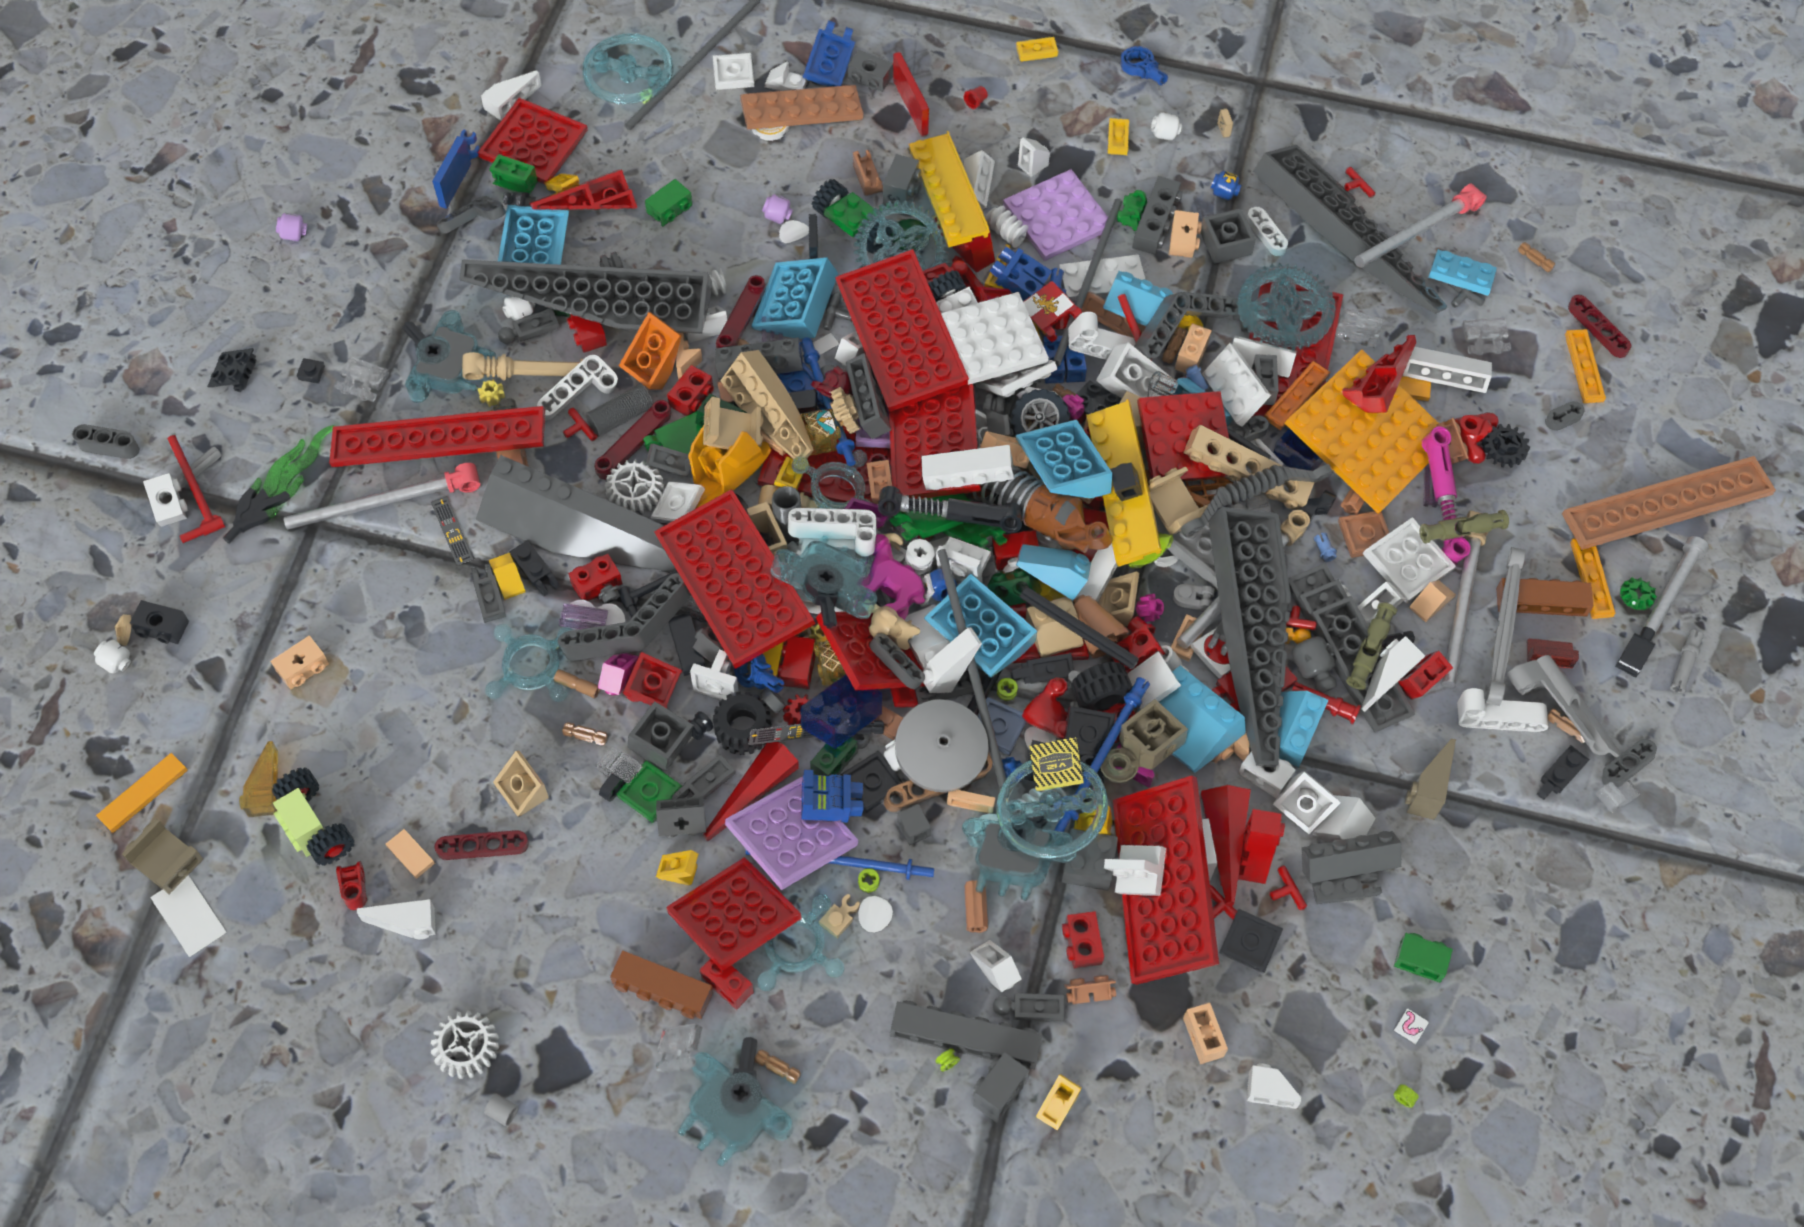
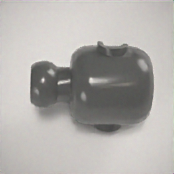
(1315, 661)

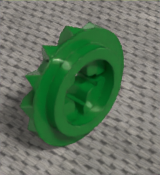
(1630, 597)

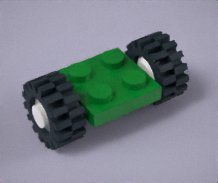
(846, 211)

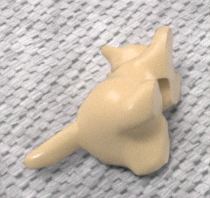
(886, 621)

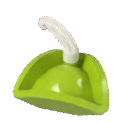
(1166, 541)

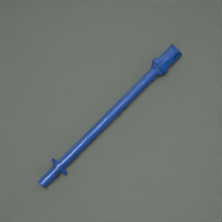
(812, 357)
(1132, 701)
(907, 869)

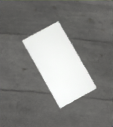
(189, 916)

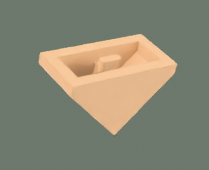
(1432, 600)

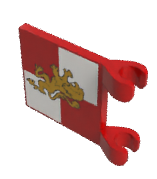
(1048, 307)

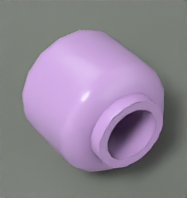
(777, 209)
(291, 227)

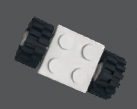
(951, 292)

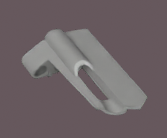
(1544, 672)

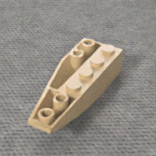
(755, 384)

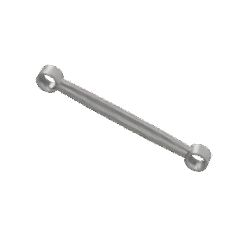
(1506, 626)

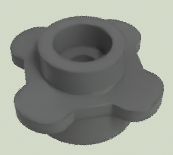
(609, 594)

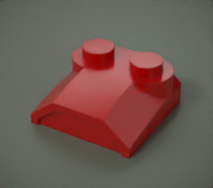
(651, 681)

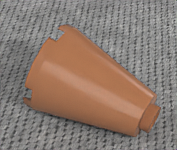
(1099, 619)

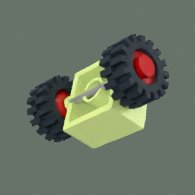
(302, 824)

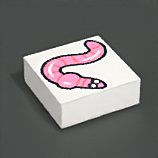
(1411, 1026)

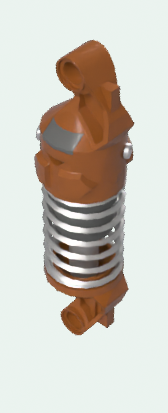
(1049, 513)

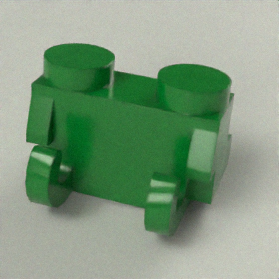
(1134, 205)

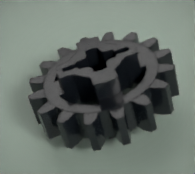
(1506, 445)

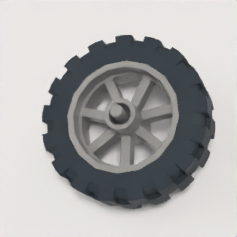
(1030, 400)

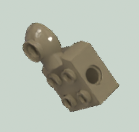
(1144, 742)

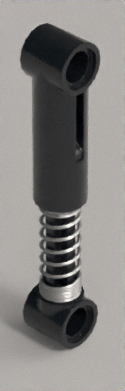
(1005, 516)

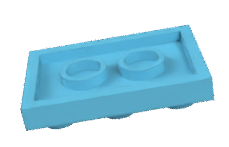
(1463, 272)

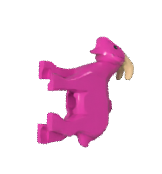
(892, 577)

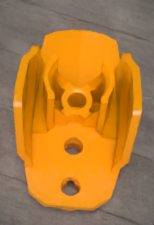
(724, 469)

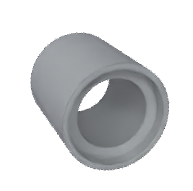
(501, 1109)

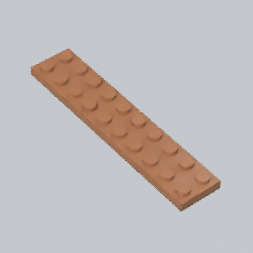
(1668, 502)

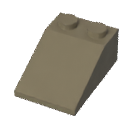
(1430, 790)

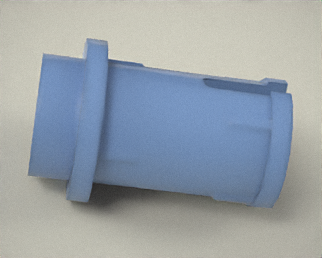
(1195, 375)
(1327, 551)

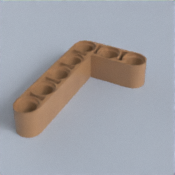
(908, 798)

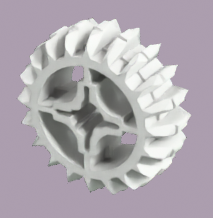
(623, 482)
(485, 1032)

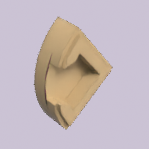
(123, 629)

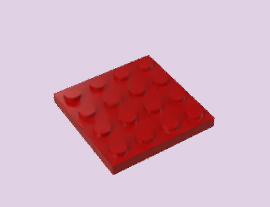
(535, 138)
(1167, 428)
(851, 644)
(733, 913)

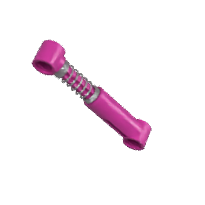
(1444, 487)

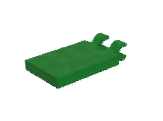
(676, 435)
(924, 524)
(976, 534)

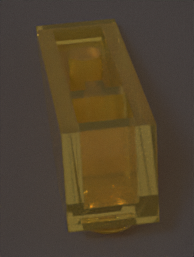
(257, 790)

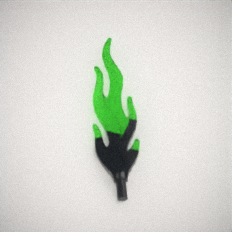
(275, 491)

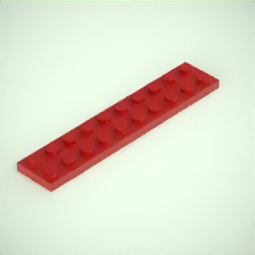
(437, 436)

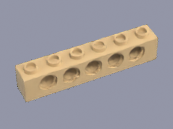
(1241, 457)

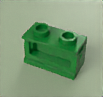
(513, 174)
(669, 202)
(1423, 957)

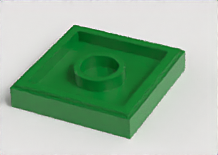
(646, 789)

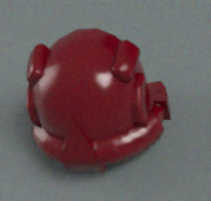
(834, 379)

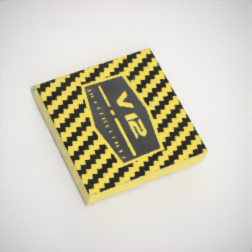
(1056, 764)

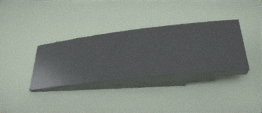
(1321, 595)

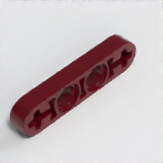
(1596, 327)
(481, 848)

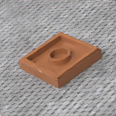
(1362, 531)

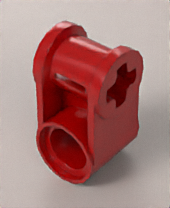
(351, 881)

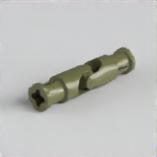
(1478, 523)
(1377, 633)

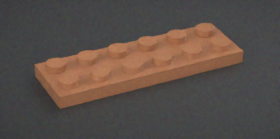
(801, 107)

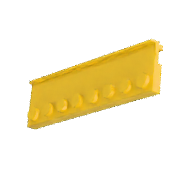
(949, 190)
(1132, 520)

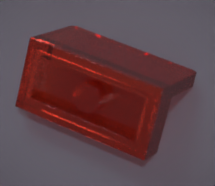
(1560, 652)

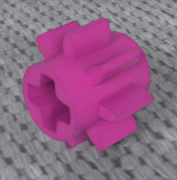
(1074, 405)
(1149, 607)

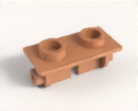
(1457, 448)
(1080, 989)

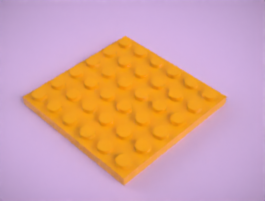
(1367, 450)

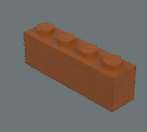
(1551, 597)
(661, 985)

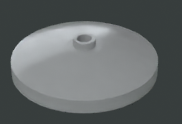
(938, 765)

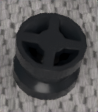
(701, 724)

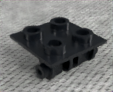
(233, 369)
(1096, 397)

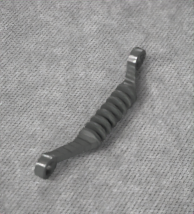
(1253, 486)

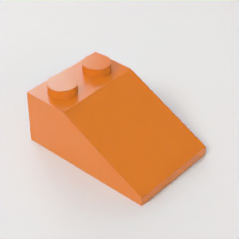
(652, 353)

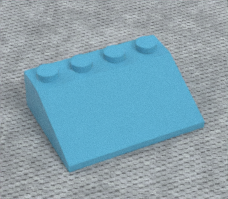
(533, 235)
(796, 297)
(1067, 460)
(998, 627)
(1209, 720)

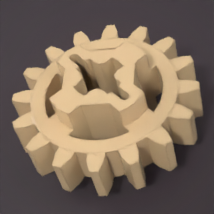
(845, 410)

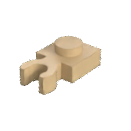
(837, 918)

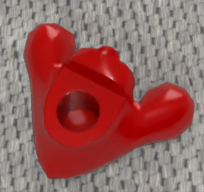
(1473, 430)
(1045, 710)

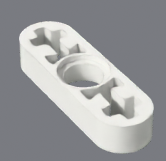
(1267, 239)

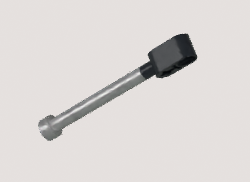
(1640, 645)

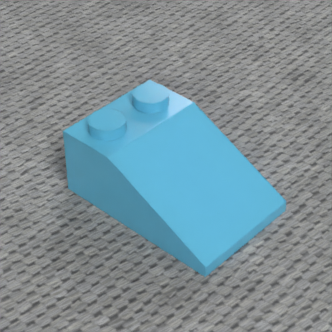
(1056, 567)

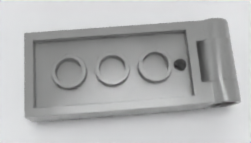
(1193, 550)

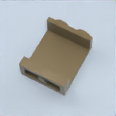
(162, 856)

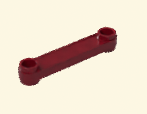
(742, 312)
(633, 438)

